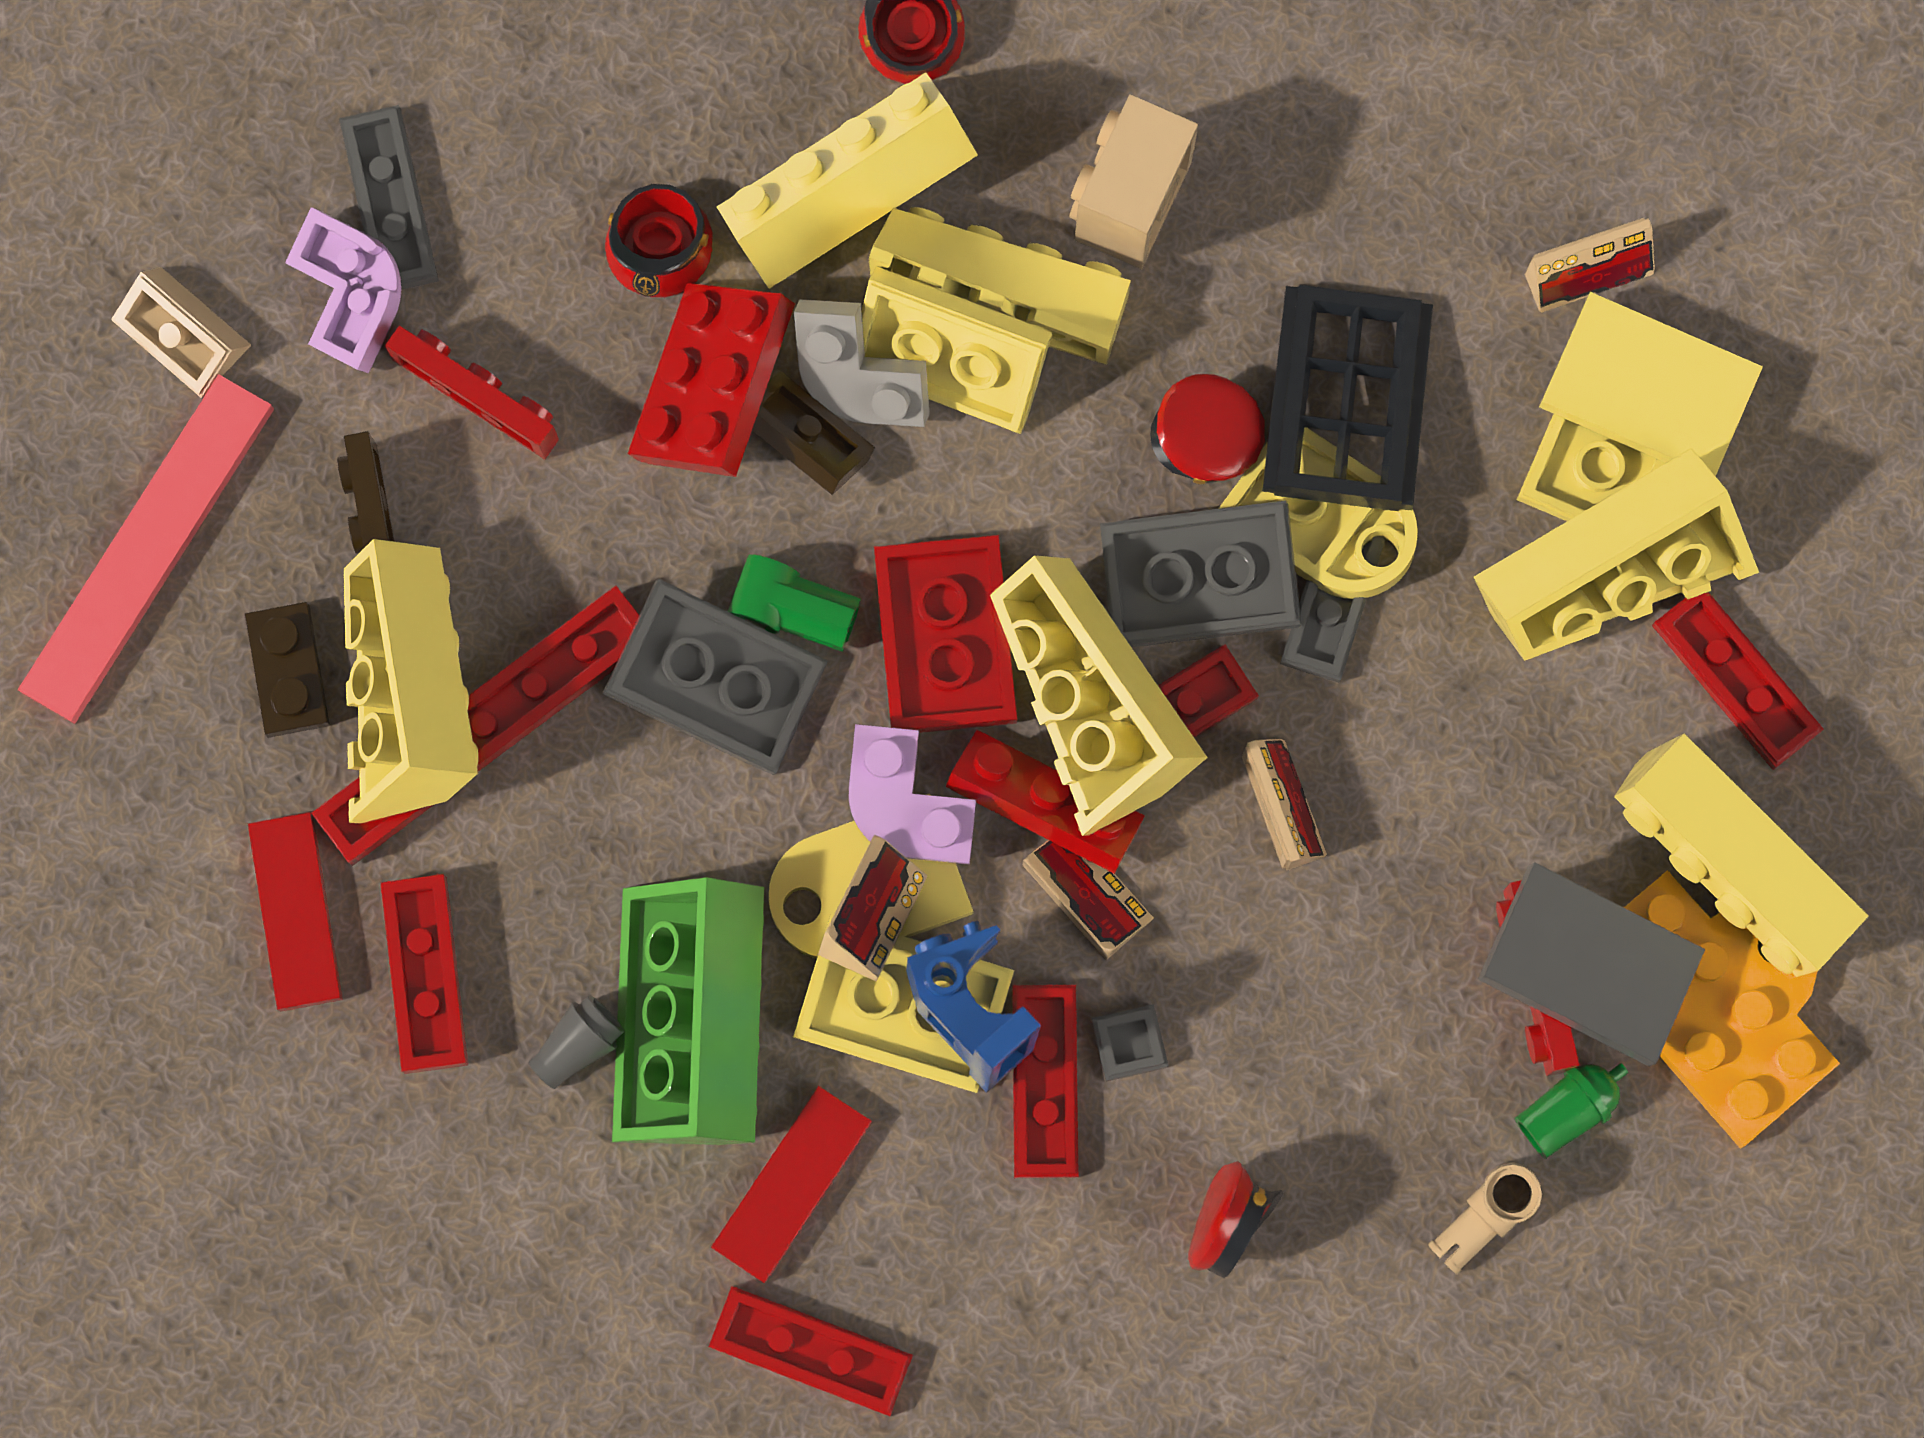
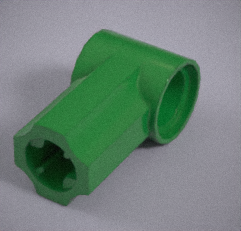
(786, 602)

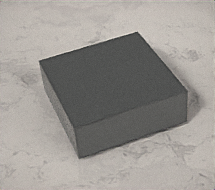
(1129, 1042)

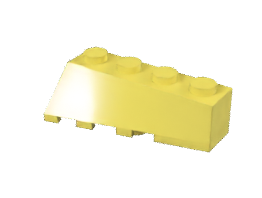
(847, 180)
(1026, 283)
(1618, 558)
(405, 682)
(1100, 704)
(1738, 856)

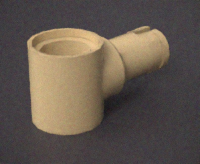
(1485, 1217)

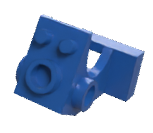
(983, 1039)

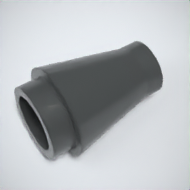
(577, 1041)

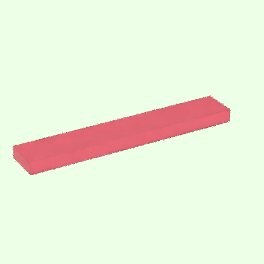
(146, 549)

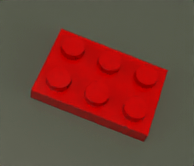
(711, 379)
(943, 635)

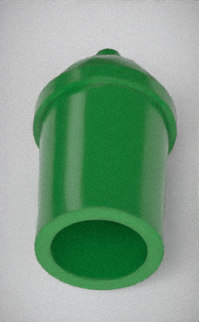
(1571, 1107)

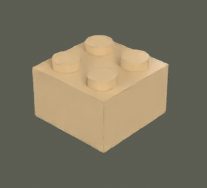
(1134, 180)

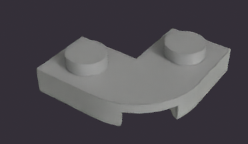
(847, 381)

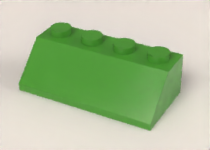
(689, 1013)

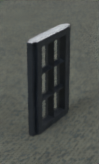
(1404, 406)

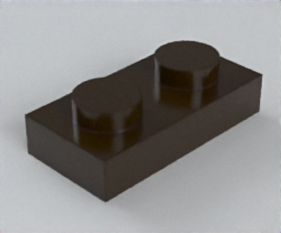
(810, 434)
(363, 476)
(287, 669)

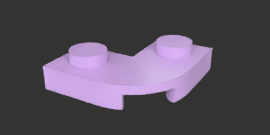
(363, 283)
(885, 802)

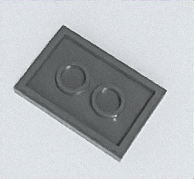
(1201, 574)
(715, 677)
(1591, 964)

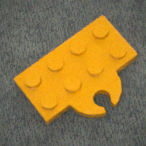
(1739, 1021)

